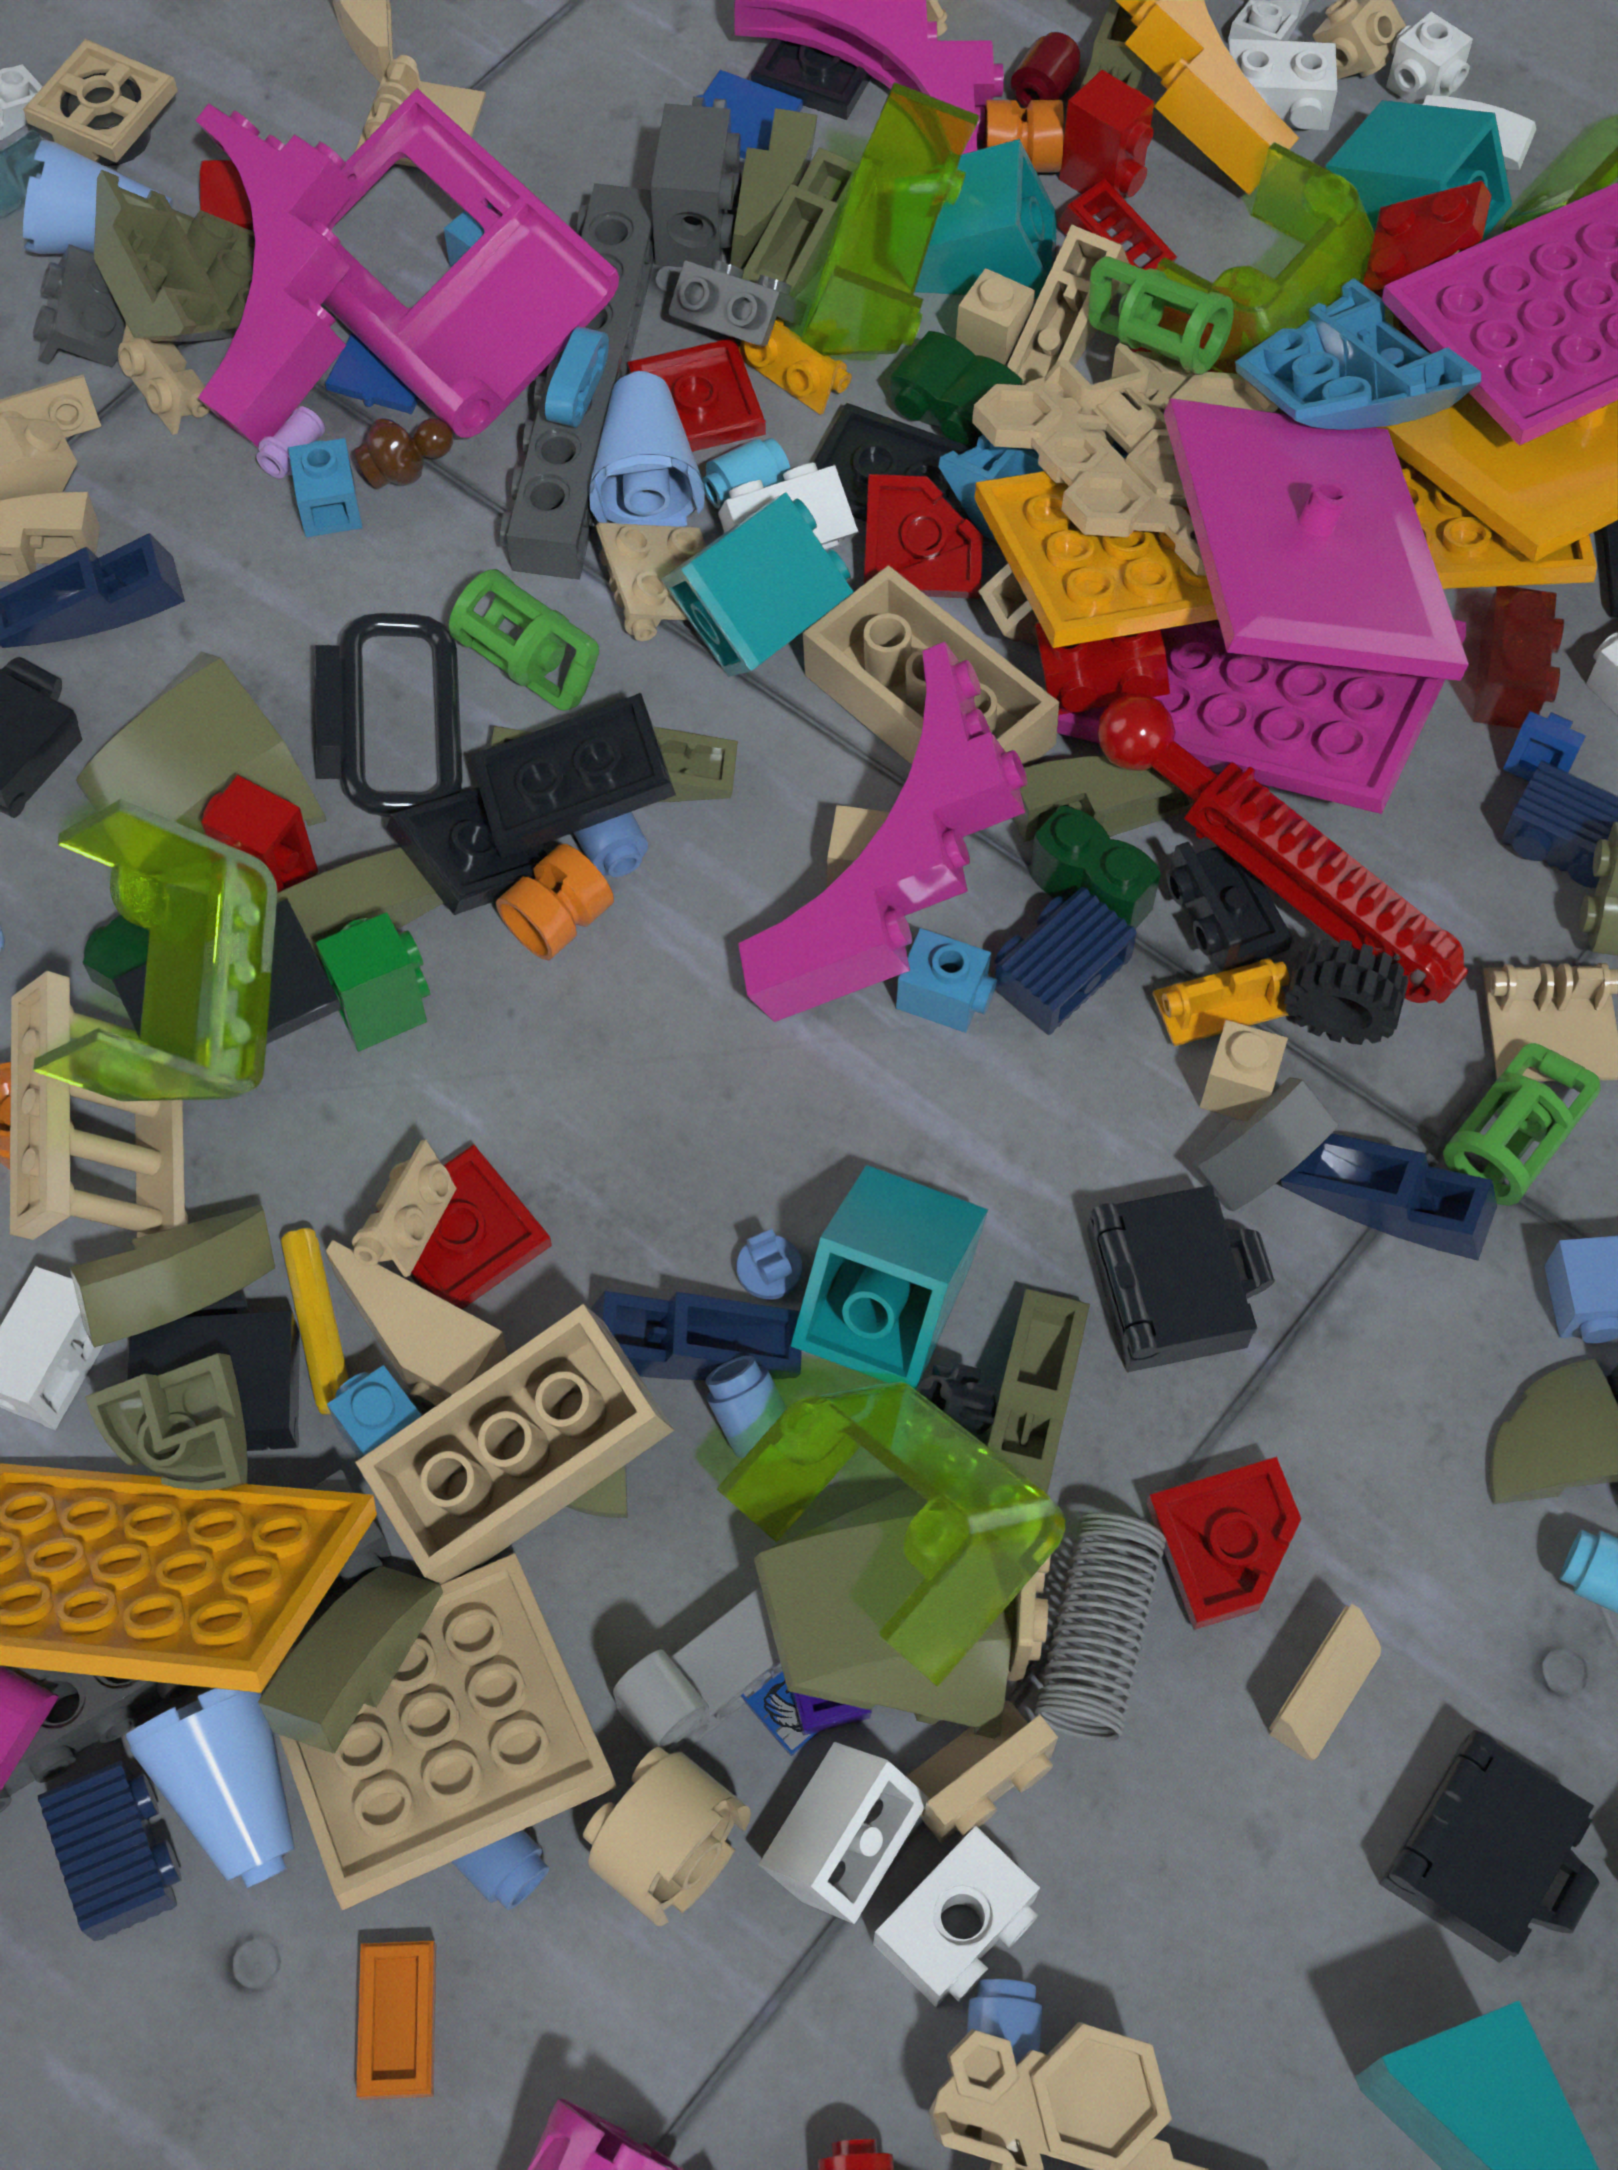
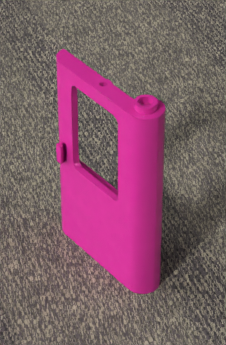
(500, 306)

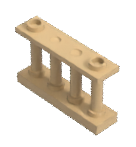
(46, 1138)

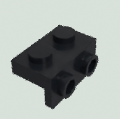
(1228, 907)

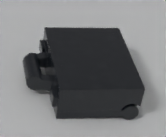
(33, 732)
(1175, 1277)
(263, 1357)
(1493, 1849)

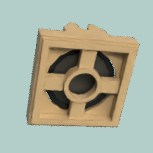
(104, 104)

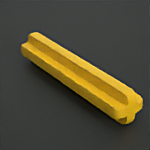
(315, 1315)

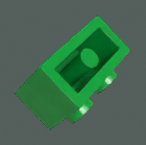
(375, 979)

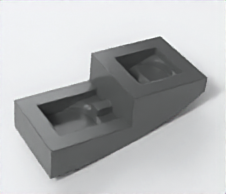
(1267, 1147)

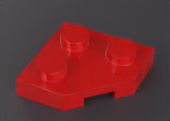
(1425, 232)
(921, 537)
(1226, 1538)

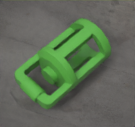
(1143, 309)
(538, 647)
(1526, 1114)

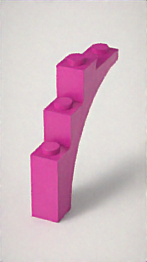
(889, 42)
(283, 329)
(915, 859)

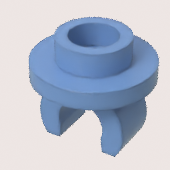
(769, 1266)

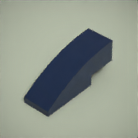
(89, 594)
(1397, 1194)
(698, 1334)

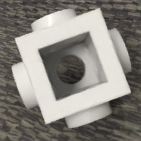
(1429, 60)

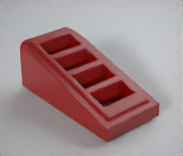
(1117, 214)

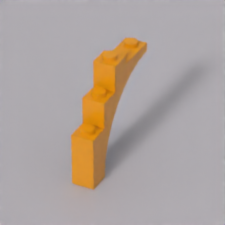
(1205, 87)

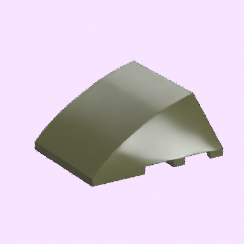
(171, 270)
(193, 747)
(839, 1589)

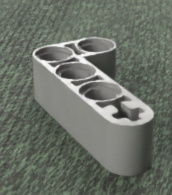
(689, 1694)

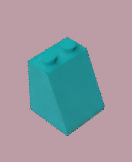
(1423, 150)
(996, 224)
(759, 585)
(887, 1277)
(1480, 2098)

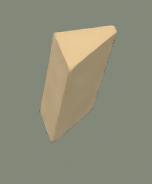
(1328, 1685)

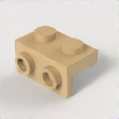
(978, 1770)

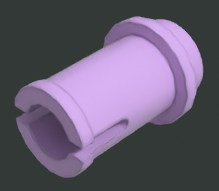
(299, 429)

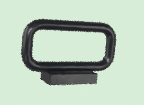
(341, 710)

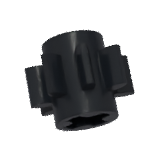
(961, 1396)

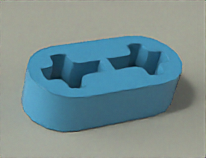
(576, 376)

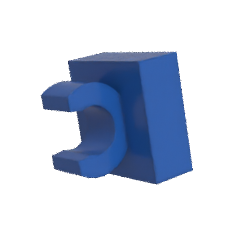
(1544, 740)

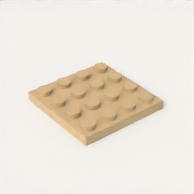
(460, 1749)

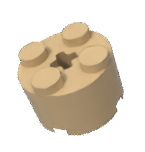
(665, 1835)

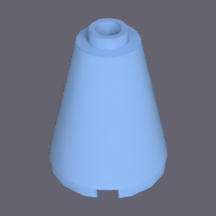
(63, 200)
(644, 458)
(222, 1780)

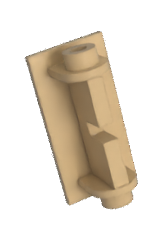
(162, 378)
(63, 401)
(408, 1212)

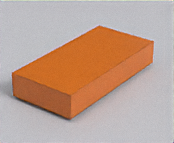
(396, 2020)

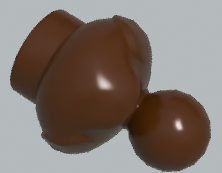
(398, 457)

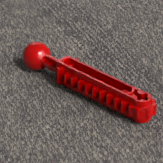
(1286, 851)

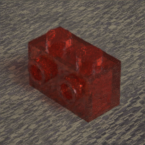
(1517, 656)

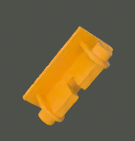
(797, 367)
(1239, 995)

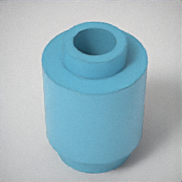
(744, 464)
(1593, 1568)

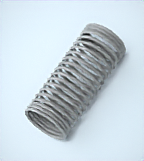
(1083, 1712)

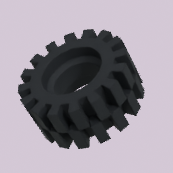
(1346, 992)

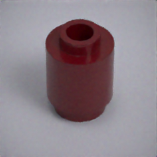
(1046, 69)

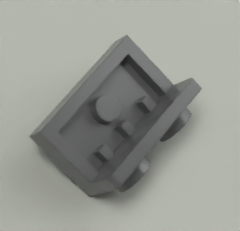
(733, 306)
(78, 311)

